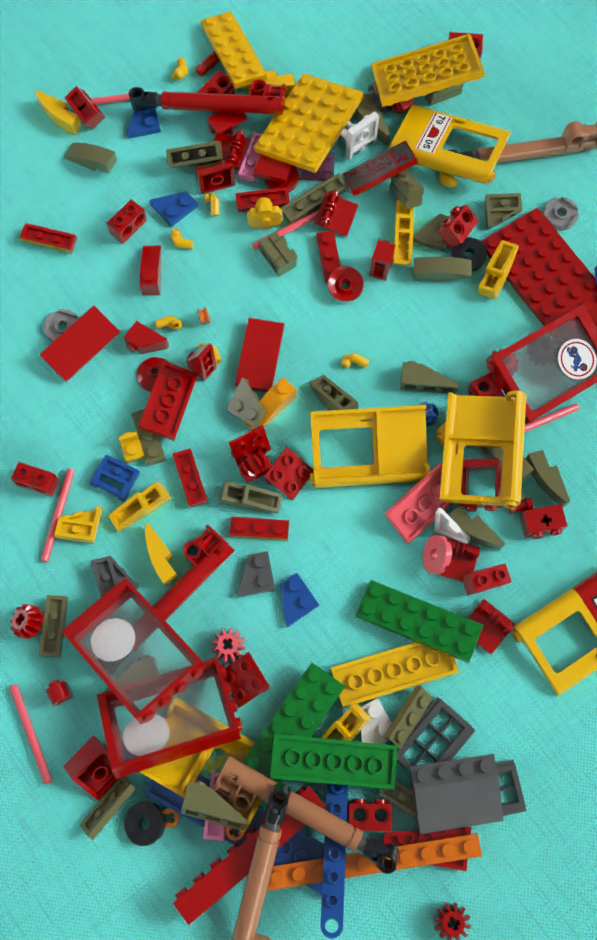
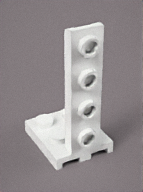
(360, 134)

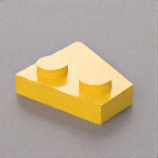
(80, 526)

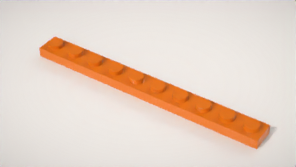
(357, 865)

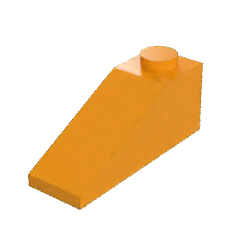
(276, 400)

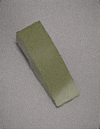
(91, 156)
(442, 268)
(548, 478)
(250, 497)
(476, 529)

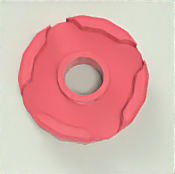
(436, 563)

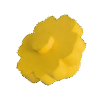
(264, 215)

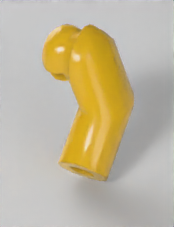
(447, 180)
(178, 240)
(169, 321)

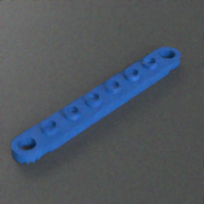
(334, 864)

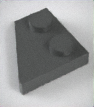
(109, 574)
(256, 576)

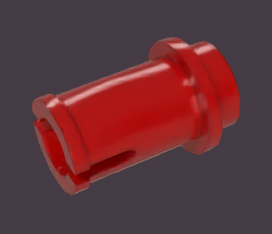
(526, 504)

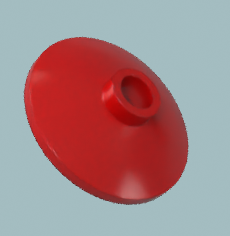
(349, 276)
(144, 375)

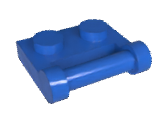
(117, 472)

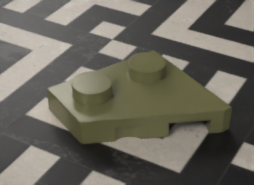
(501, 208)
(429, 236)
(246, 404)

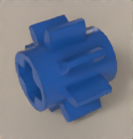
(431, 413)

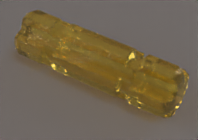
(220, 761)

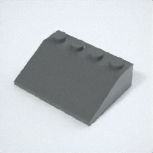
(456, 793)

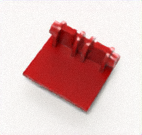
(233, 146)
(336, 213)
(249, 444)
(288, 473)
(462, 560)
(495, 626)
(245, 680)

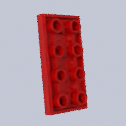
(272, 169)
(79, 343)
(260, 353)

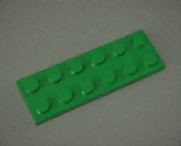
(419, 621)
(297, 716)
(333, 761)

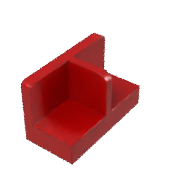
(225, 121)

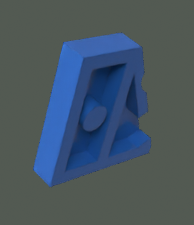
(143, 123)
(174, 207)
(296, 599)

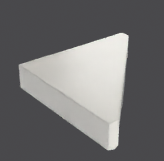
(447, 527)

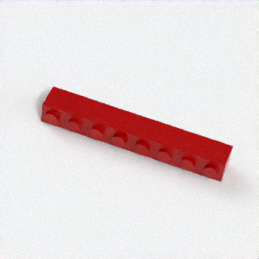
(232, 869)

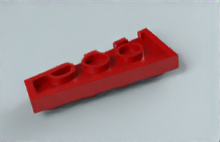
(409, 837)

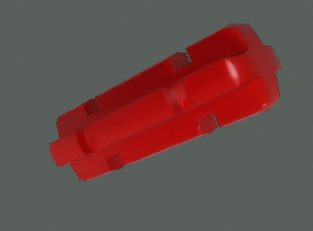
(207, 64)

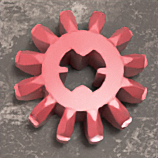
(221, 647)

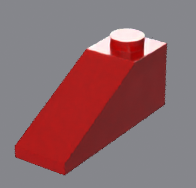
(150, 270)
(202, 361)

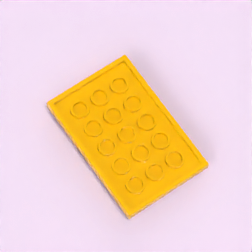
(427, 70)
(310, 122)

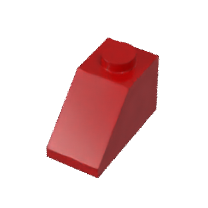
(144, 339)

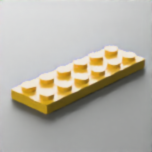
(233, 49)
(391, 672)

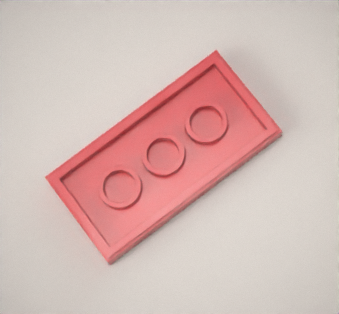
(418, 506)

